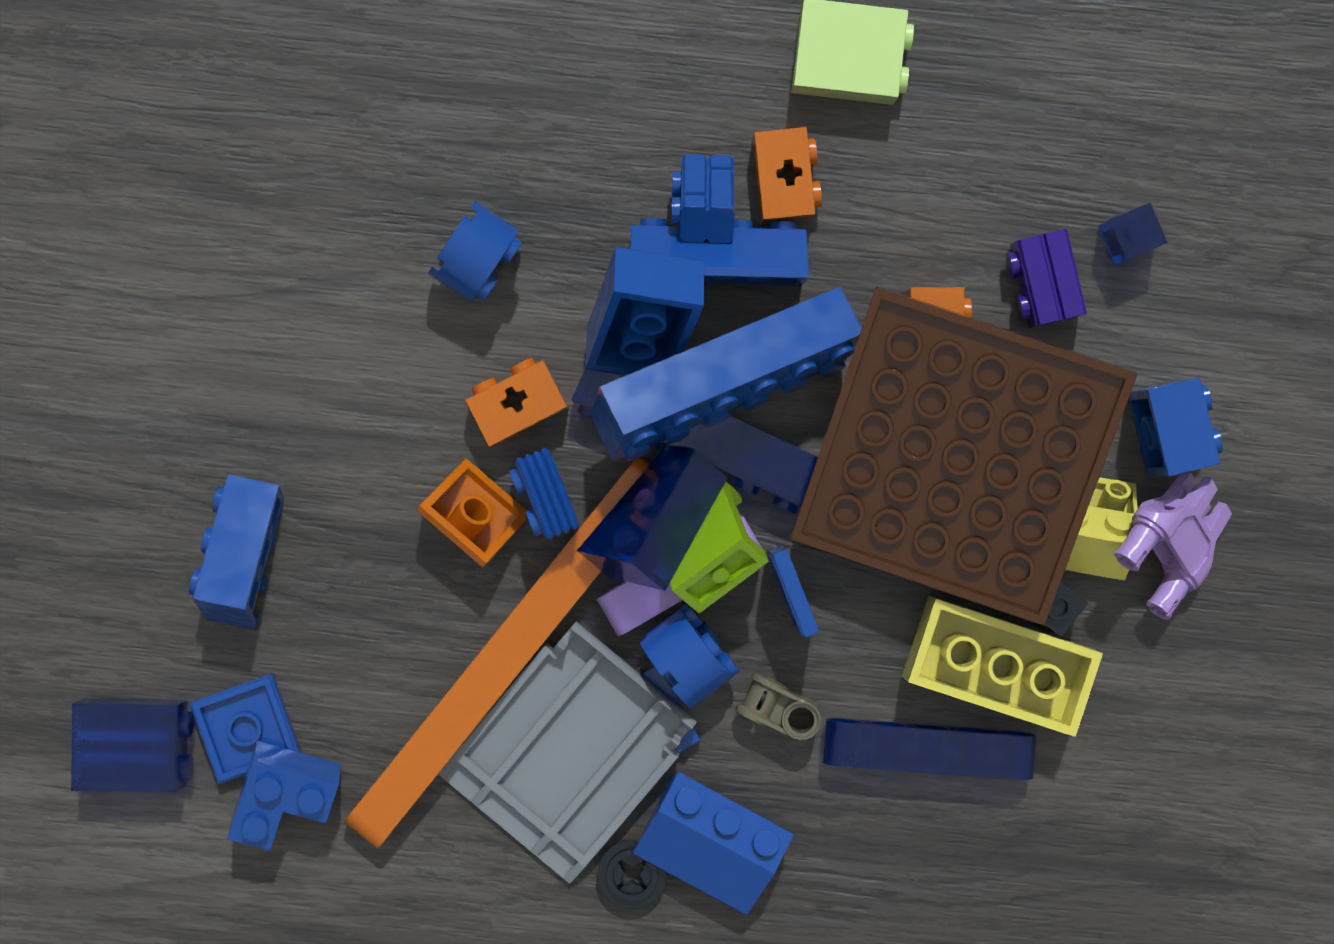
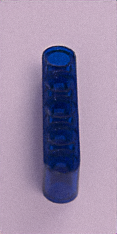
(929, 748)

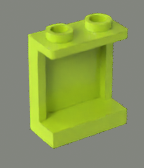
(718, 556)

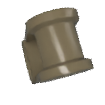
(777, 707)

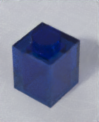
(1132, 233)

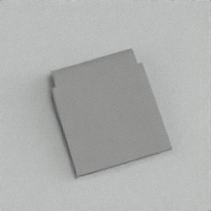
(569, 751)

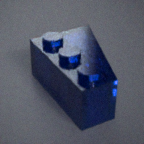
(656, 519)

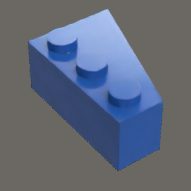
(237, 551)

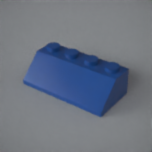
(751, 258)

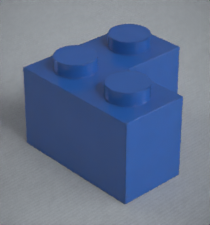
(280, 783)

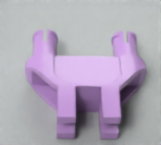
(1180, 538)

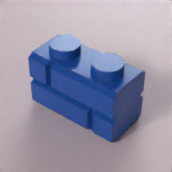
(704, 198)

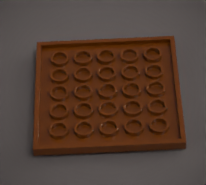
(962, 455)

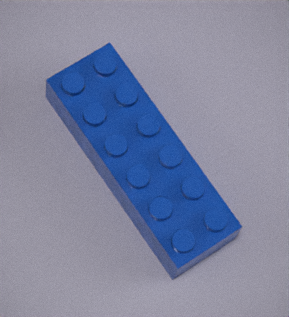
(725, 375)

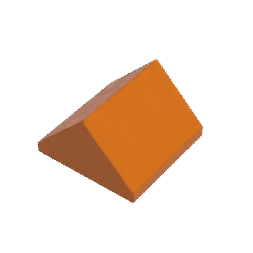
(473, 512)

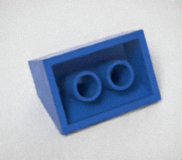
(712, 843)

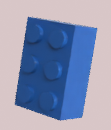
(643, 311)

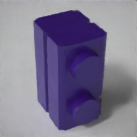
(1046, 278)

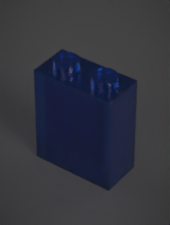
(131, 745)

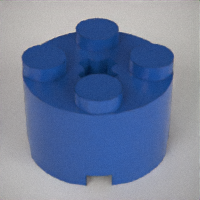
(475, 252)
(689, 656)

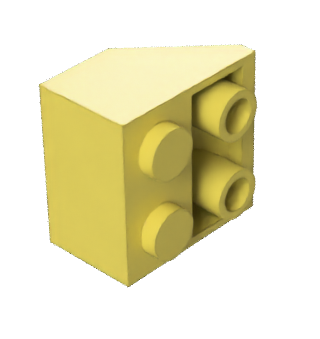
(1104, 530)

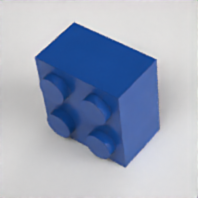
(1175, 427)

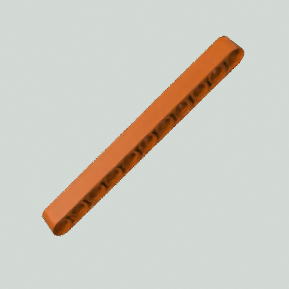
(484, 679)

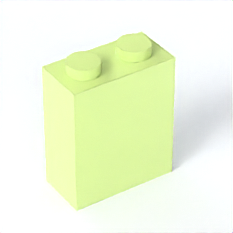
(851, 51)

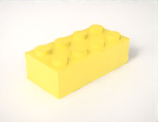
(1002, 666)

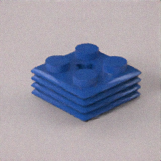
(550, 501)

